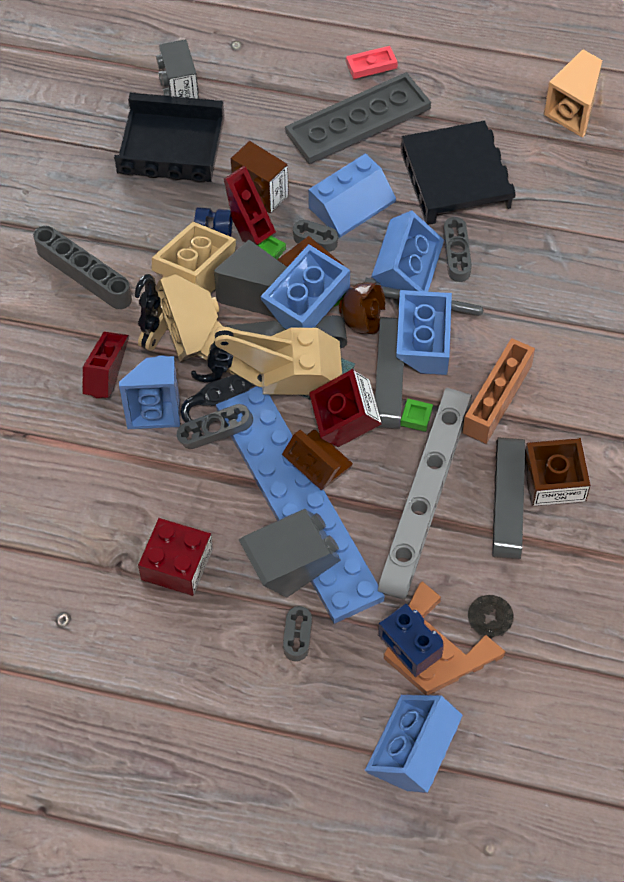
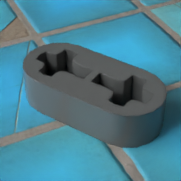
(317, 232)
(292, 633)

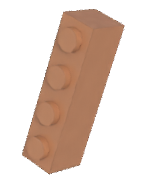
(498, 391)

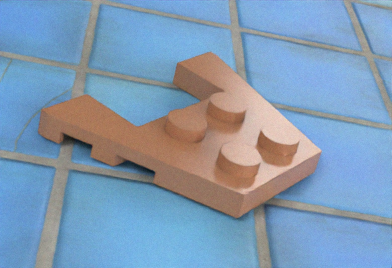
(453, 661)

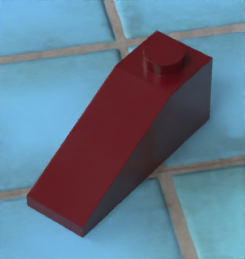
(247, 207)
(103, 365)

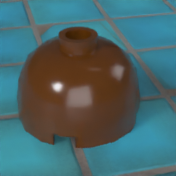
(362, 307)

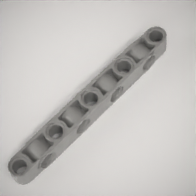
(424, 494)

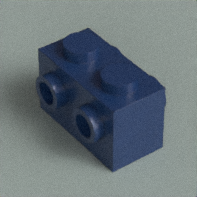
(411, 639)

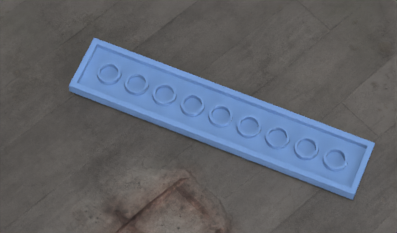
(349, 583)

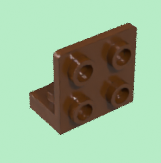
(316, 458)

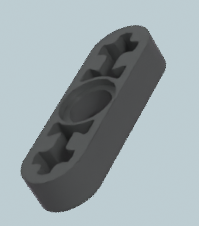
(453, 257)
(224, 431)

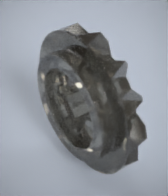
(486, 605)

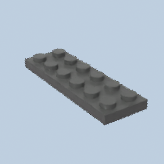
(357, 117)

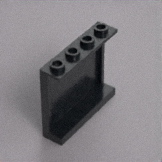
(171, 137)
(456, 169)

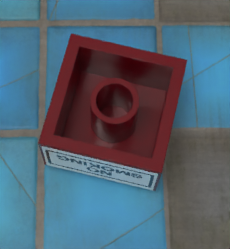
(345, 408)
(175, 556)

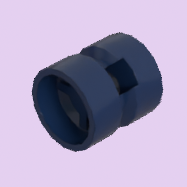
(221, 219)

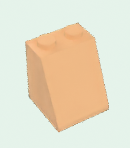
(573, 93)

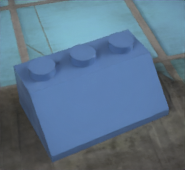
(351, 195)
(408, 254)
(307, 289)
(424, 331)
(151, 394)
(414, 742)

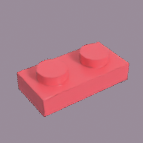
(371, 62)

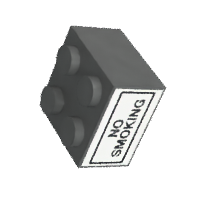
(178, 70)

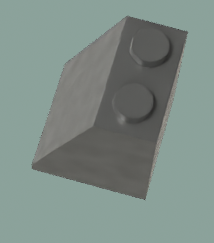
(246, 277)
(291, 552)

